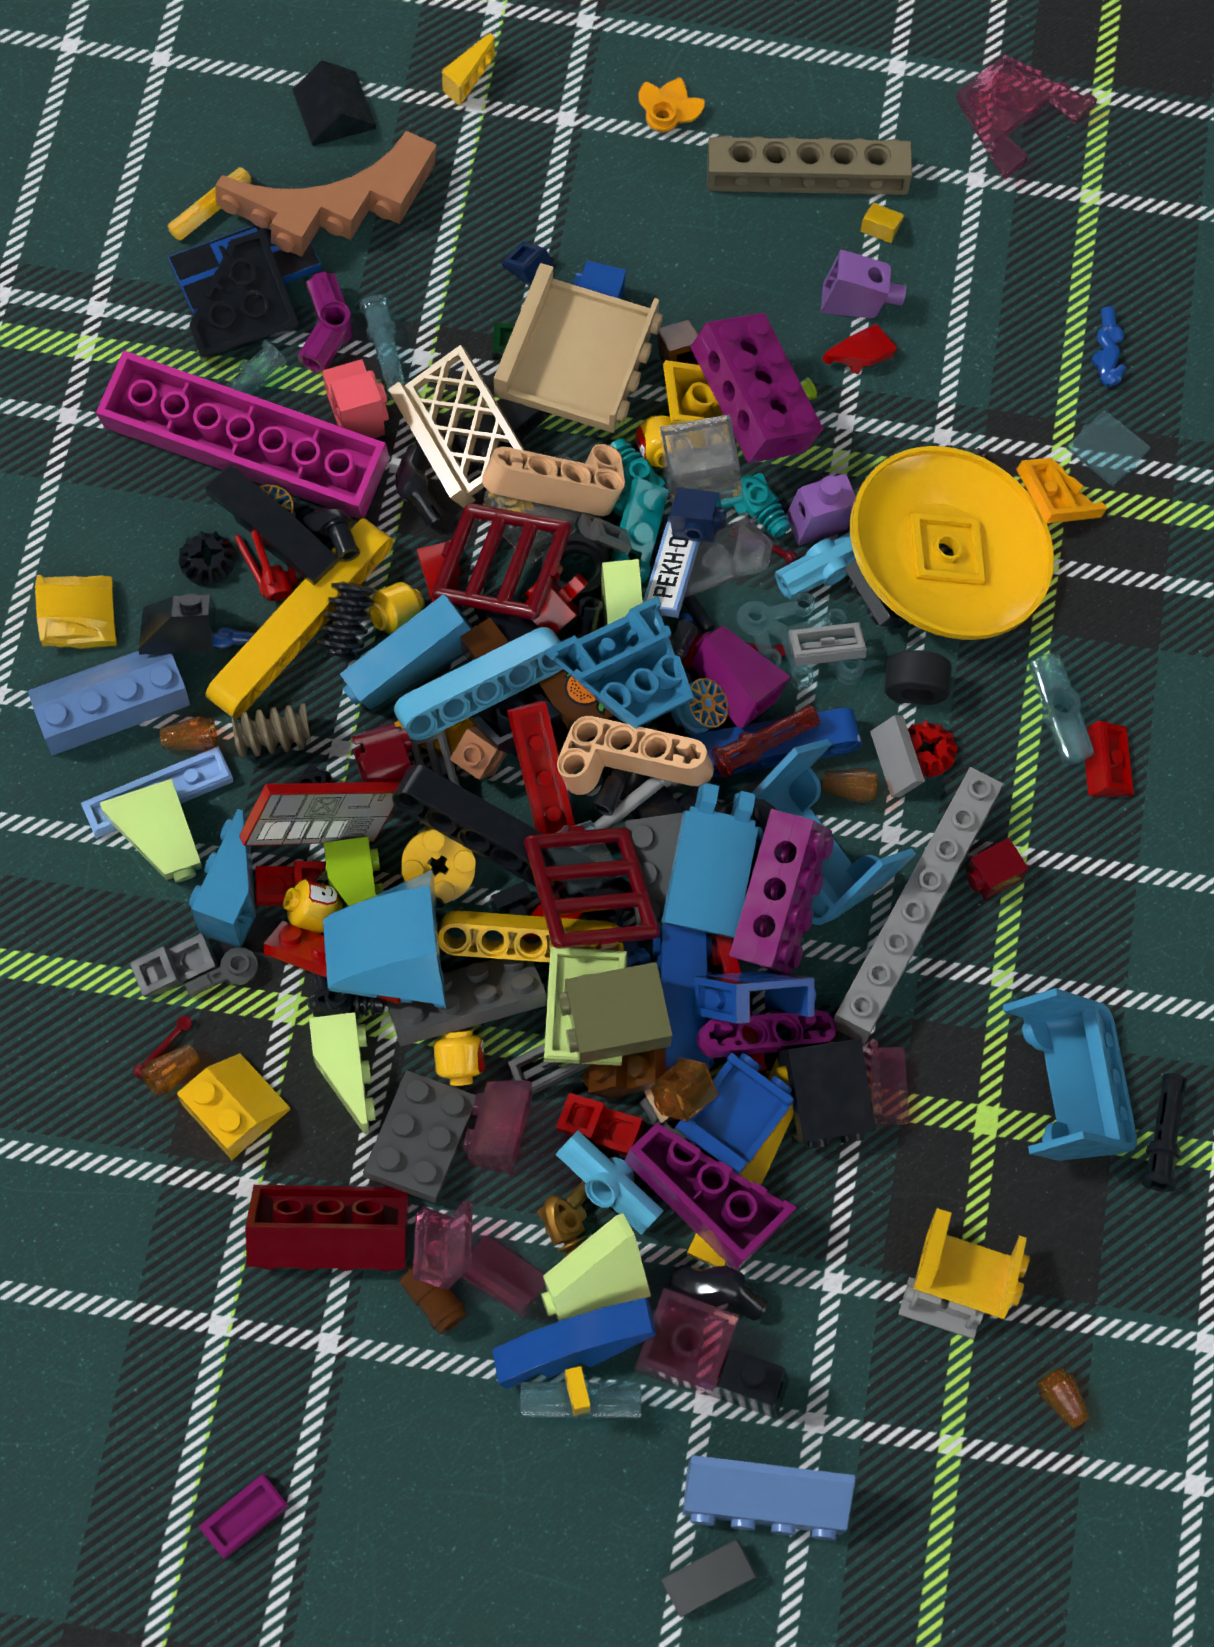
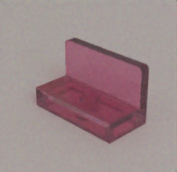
(887, 1084)
(442, 1245)
(504, 1276)

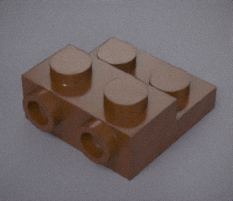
(635, 1074)

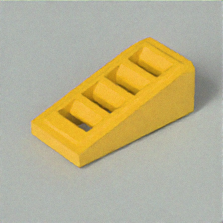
(467, 69)

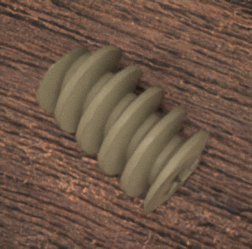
(271, 731)

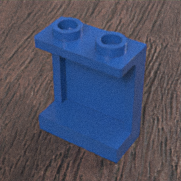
(741, 1115)

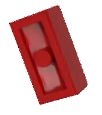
(1109, 766)

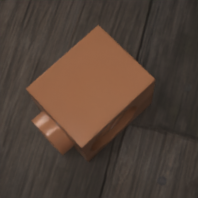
(477, 754)

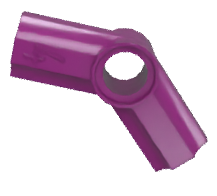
(325, 337)

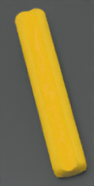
(202, 209)

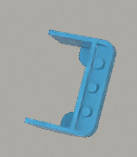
(794, 790)
(1082, 1073)

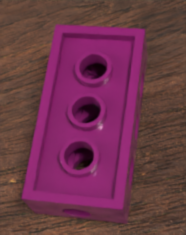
(756, 387)
(788, 865)

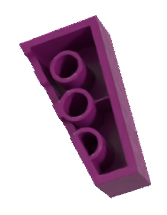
(708, 1195)

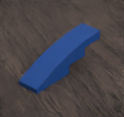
(578, 1339)

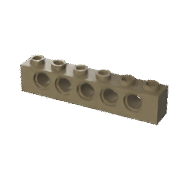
(796, 176)

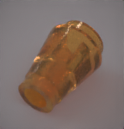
(190, 735)
(852, 784)
(169, 1069)
(1063, 1396)

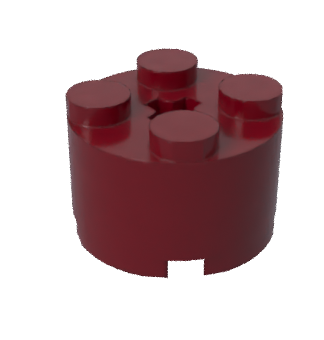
(382, 753)

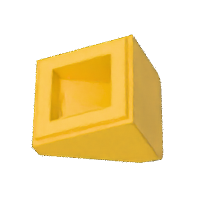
(881, 222)

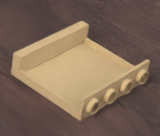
(576, 352)

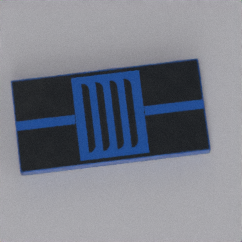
(198, 264)

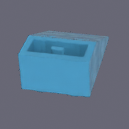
(226, 899)

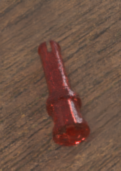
(748, 745)

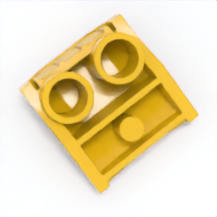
(75, 611)

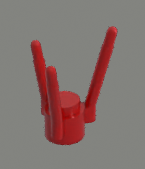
(274, 581)

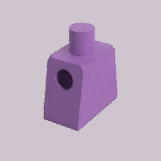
(859, 287)
(825, 509)

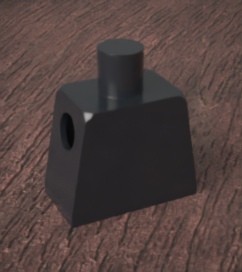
(751, 1383)

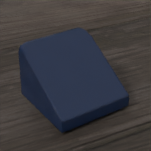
(525, 261)

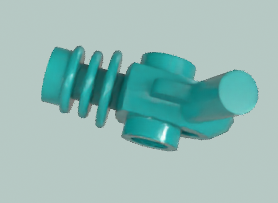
(633, 467)
(760, 504)

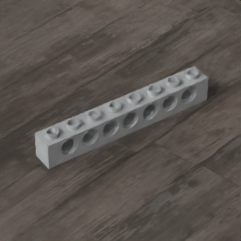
(916, 905)

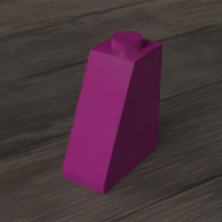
(742, 672)

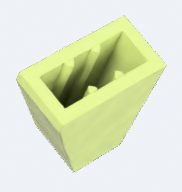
(620, 588)
(156, 828)
(597, 1273)

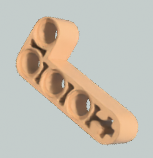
(558, 482)
(683, 761)

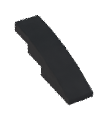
(277, 528)

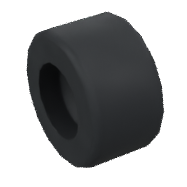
(918, 677)

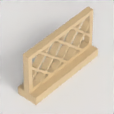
(429, 434)

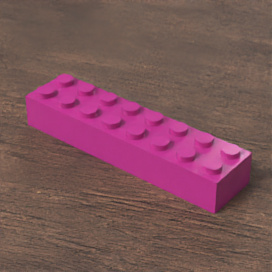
(243, 431)

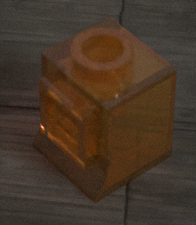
(684, 1089)

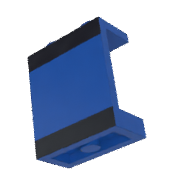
(728, 996)

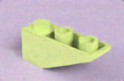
(338, 1057)

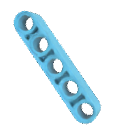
(477, 685)

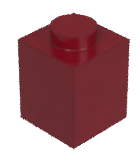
(996, 869)

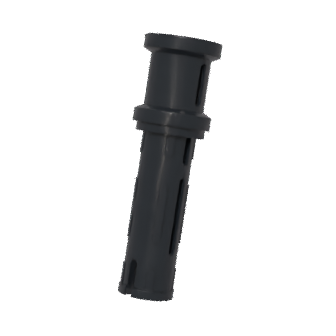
(1164, 1149)

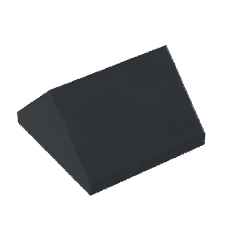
(332, 103)

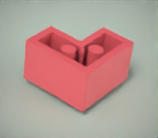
(356, 398)

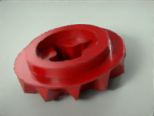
(944, 751)

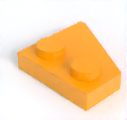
(1056, 492)

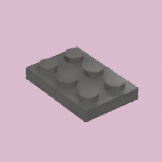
(655, 845)
(420, 1136)

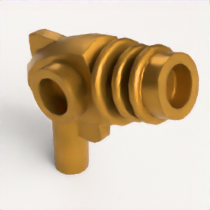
(564, 1219)

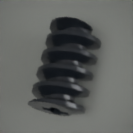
(346, 619)

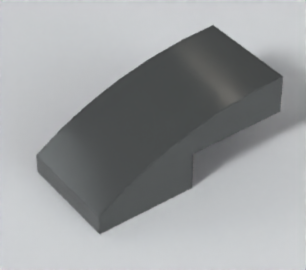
(604, 533)
(175, 966)
(709, 1578)

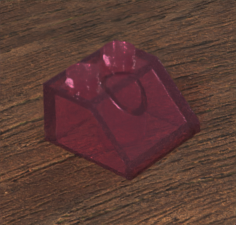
(499, 1125)
(688, 1342)

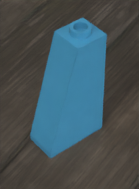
(407, 654)

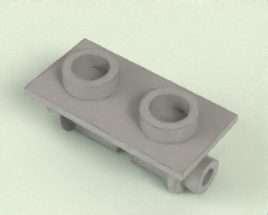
(939, 1312)

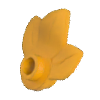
(669, 102)

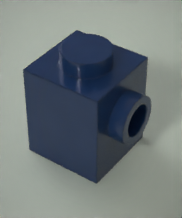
(697, 515)

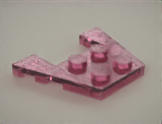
(1006, 98)

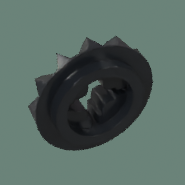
(196, 569)

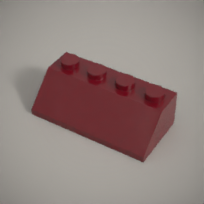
(327, 1227)

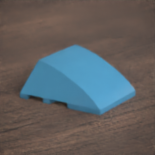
(628, 666)
(388, 945)

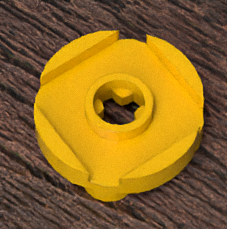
(459, 861)

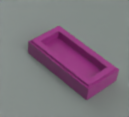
(243, 1516)

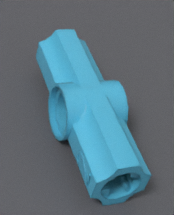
(821, 565)
(609, 1182)

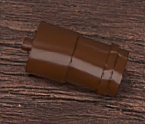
(437, 1303)

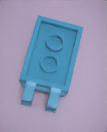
(711, 865)

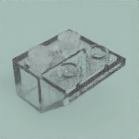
(701, 457)

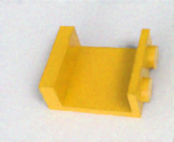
(969, 1271)

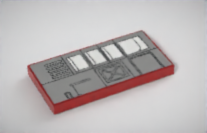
(318, 813)

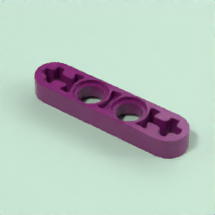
(765, 1028)

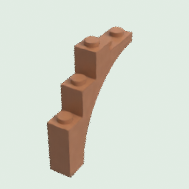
(338, 207)

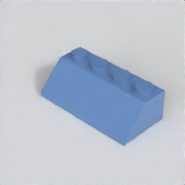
(107, 699)
(768, 1497)

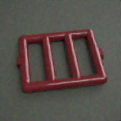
(503, 603)
(554, 908)

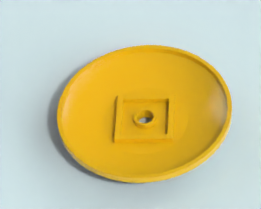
(975, 509)

